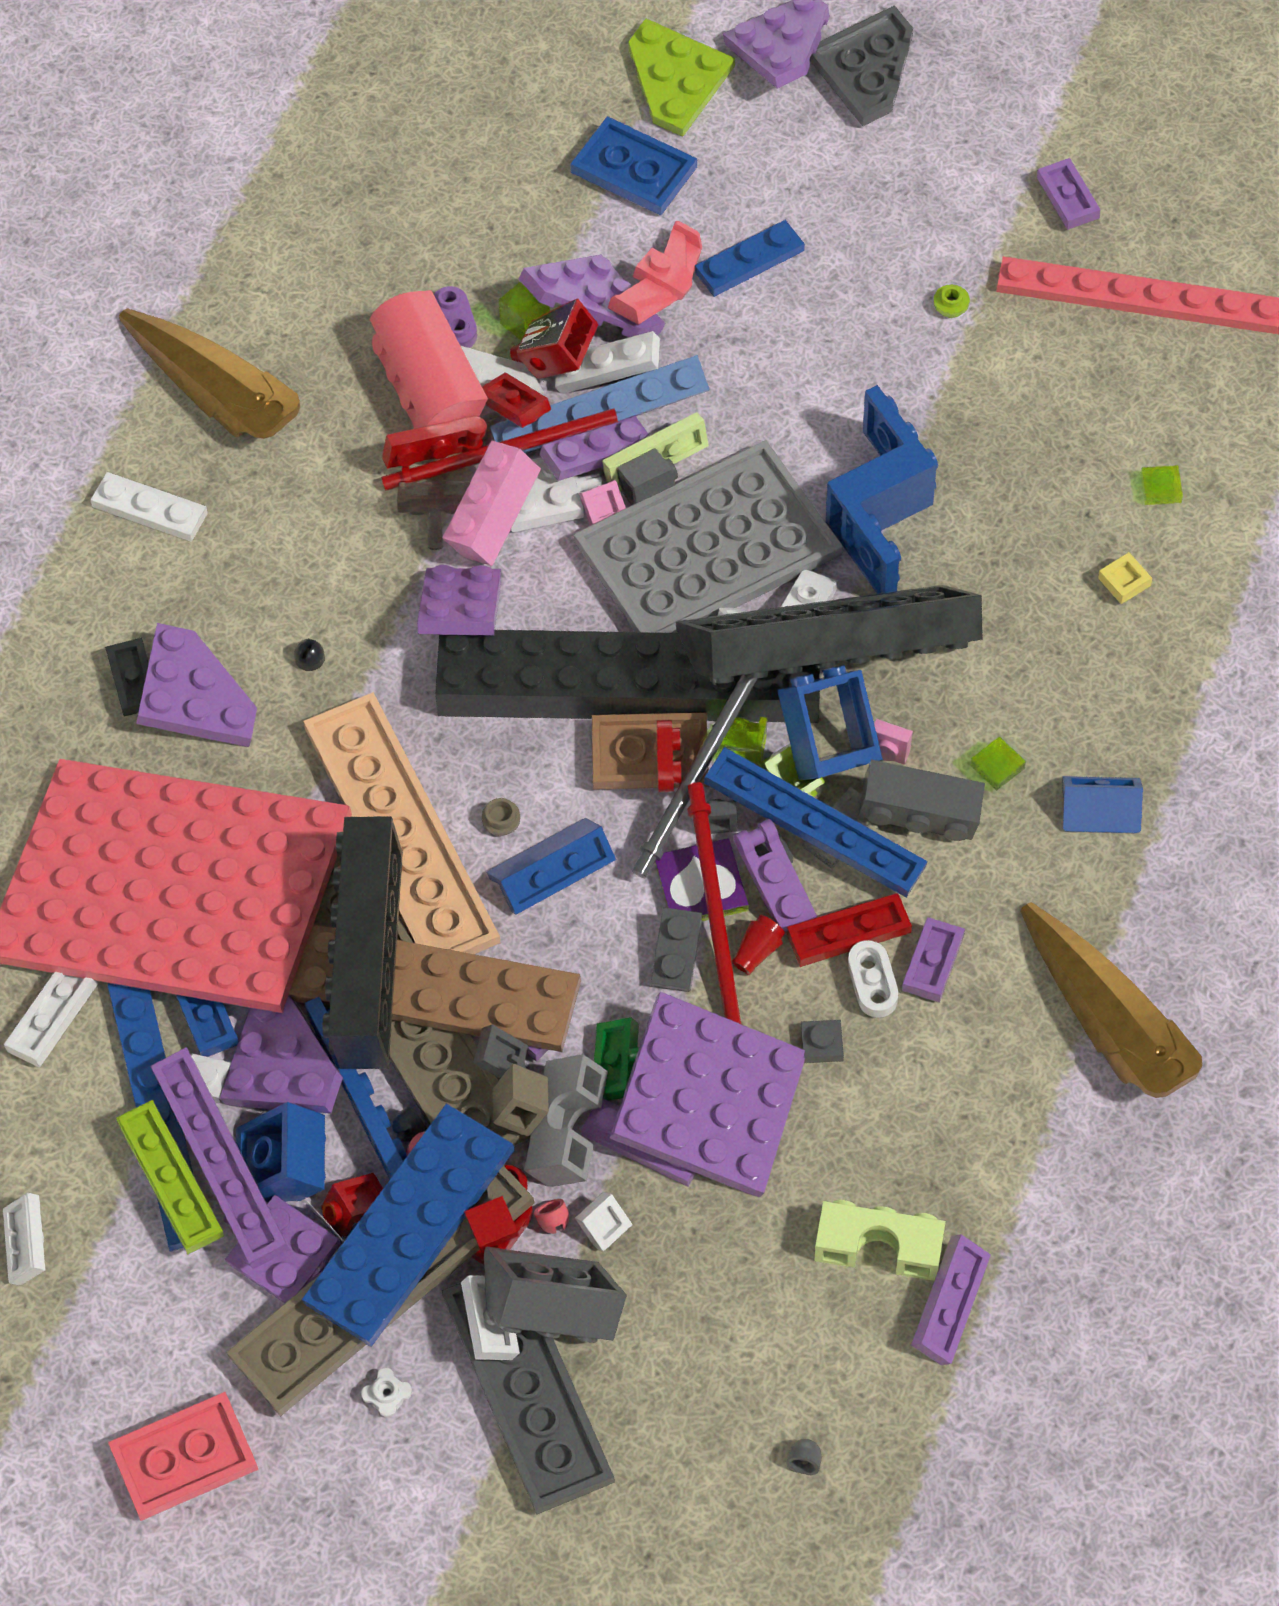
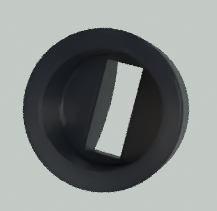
(314, 658)
(408, 1124)

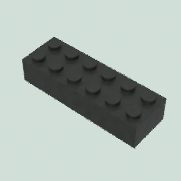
(363, 943)

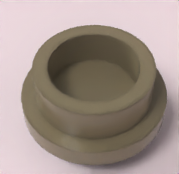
(501, 817)

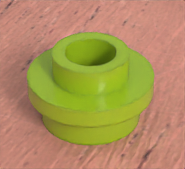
(948, 307)

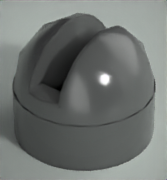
(806, 1451)

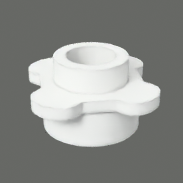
(386, 1404)

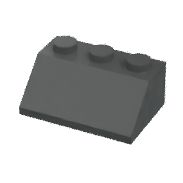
(551, 1295)

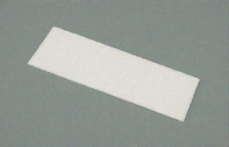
(325, 1223)

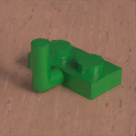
(616, 1052)

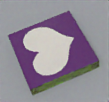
(683, 883)

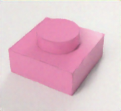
(602, 501)
(893, 741)

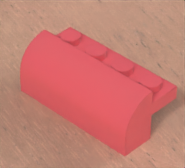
(425, 360)

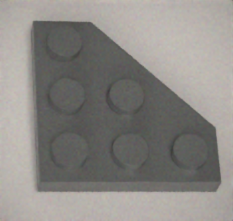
(866, 63)

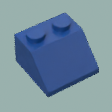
(285, 1152)

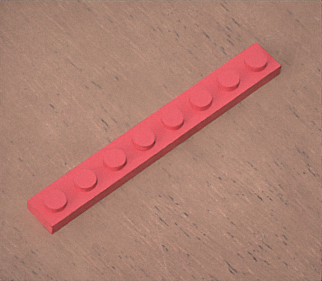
(1139, 295)

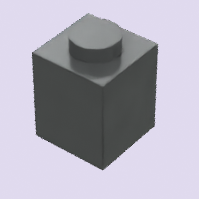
(646, 476)

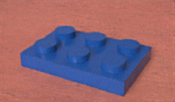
(634, 165)

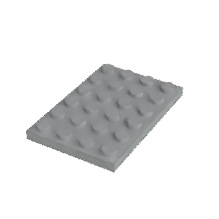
(708, 542)

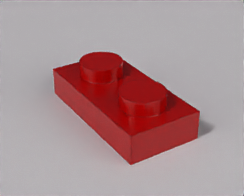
(515, 400)

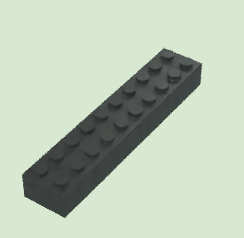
(590, 675)

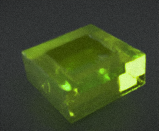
(1161, 485)
(998, 763)

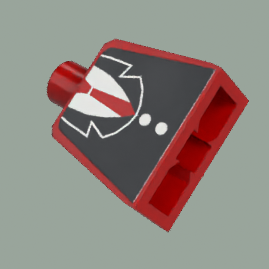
(556, 340)

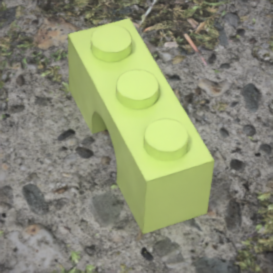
(848, 1228)

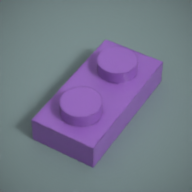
(1068, 193)
(933, 959)

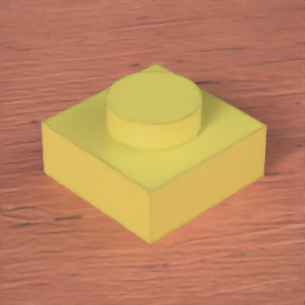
(1125, 578)

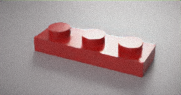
(841, 930)

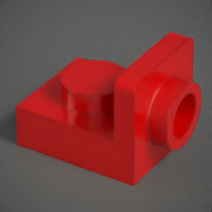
(349, 1201)

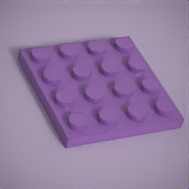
(709, 1095)

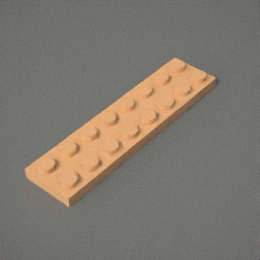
(378, 780)

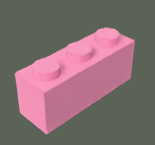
(491, 503)

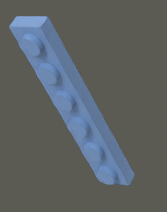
(628, 397)

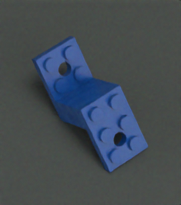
(881, 491)

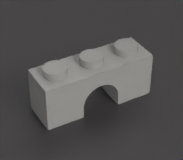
(555, 1150)

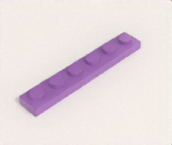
(220, 1158)

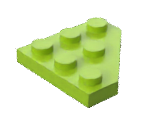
(676, 74)

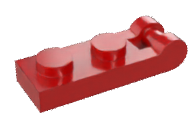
(433, 441)

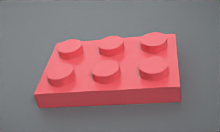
(183, 1456)

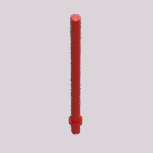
(522, 442)
(699, 811)

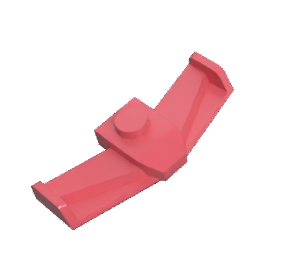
(661, 275)

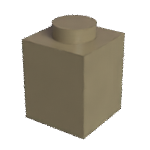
(520, 1100)

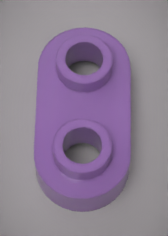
(458, 314)

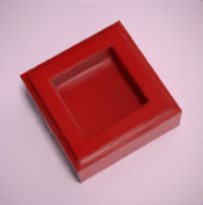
(491, 1223)

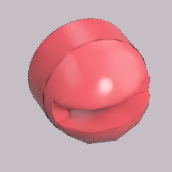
(552, 1215)

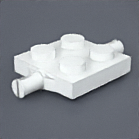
(553, 500)

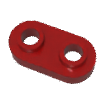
(668, 770)

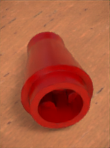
(757, 944)

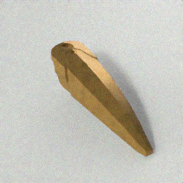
(215, 378)
(1113, 1011)

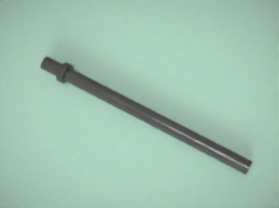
(652, 849)

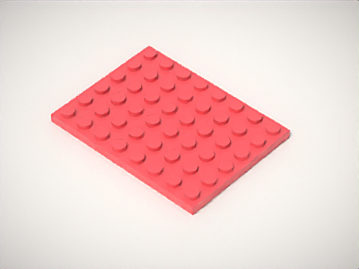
(170, 884)

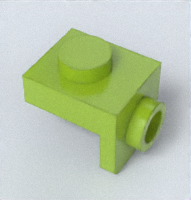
(783, 766)

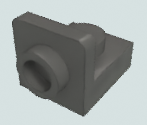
(498, 1051)

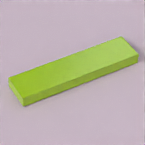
(170, 1177)

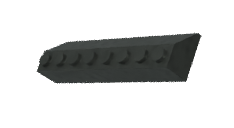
(831, 632)

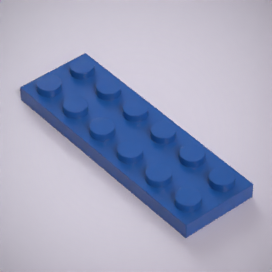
(408, 1225)

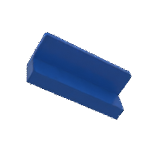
(552, 865)

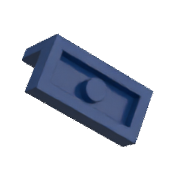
(1102, 804)

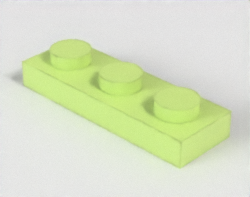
(672, 442)

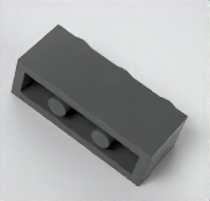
(921, 800)

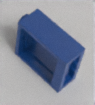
(856, 715)

